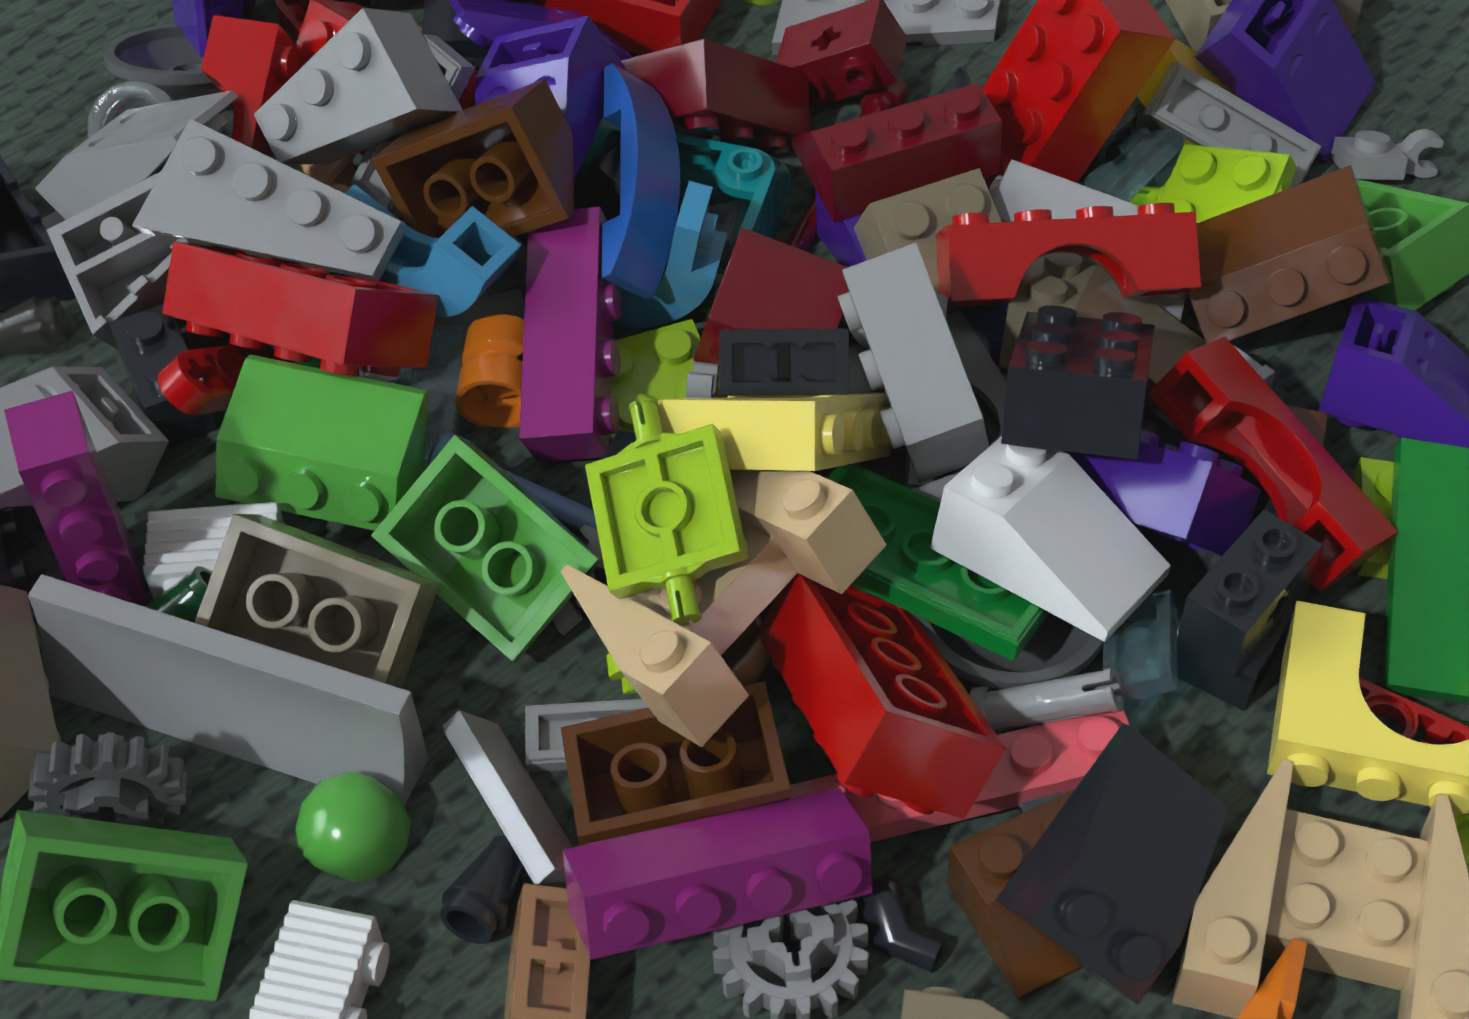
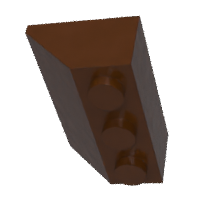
(498, 156)
(1286, 256)
(643, 776)
(976, 877)

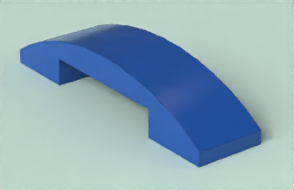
(642, 235)

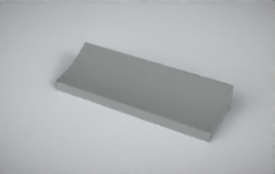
(224, 690)

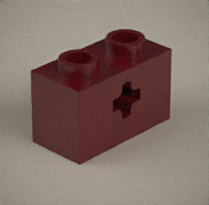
(845, 51)

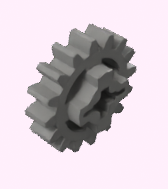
(819, 937)

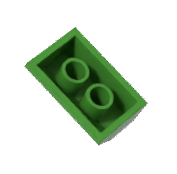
(320, 442)
(117, 906)

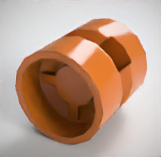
(492, 372)

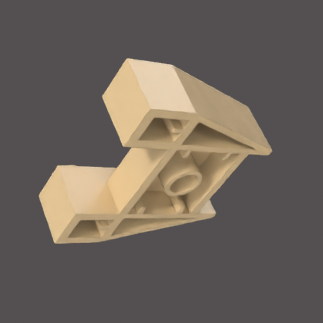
(789, 527)
(1359, 896)

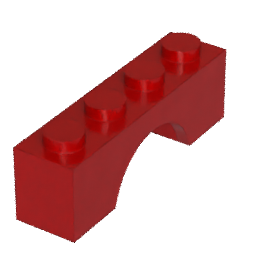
(252, 62)
(1141, 252)
(1227, 405)

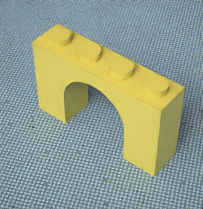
(787, 429)
(1333, 732)

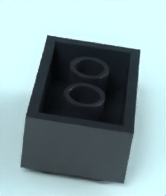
(1078, 382)

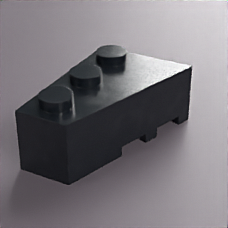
(26, 252)

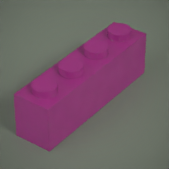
(569, 342)
(74, 497)
(717, 872)

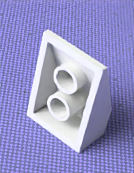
(1047, 536)

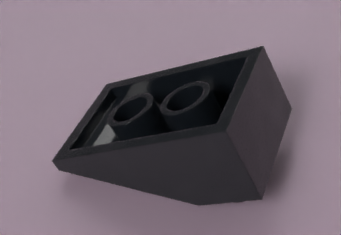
(1120, 865)

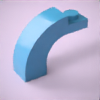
(453, 266)
(689, 267)

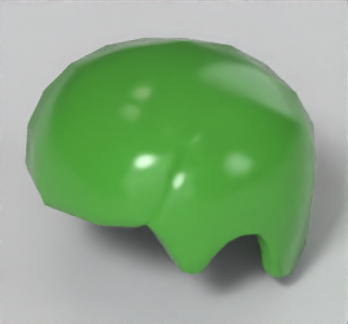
(352, 827)

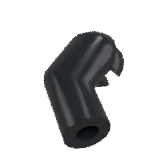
(891, 929)

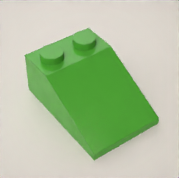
(1421, 241)
(485, 546)

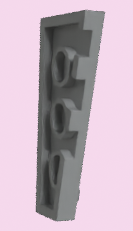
(921, 20)
(254, 204)

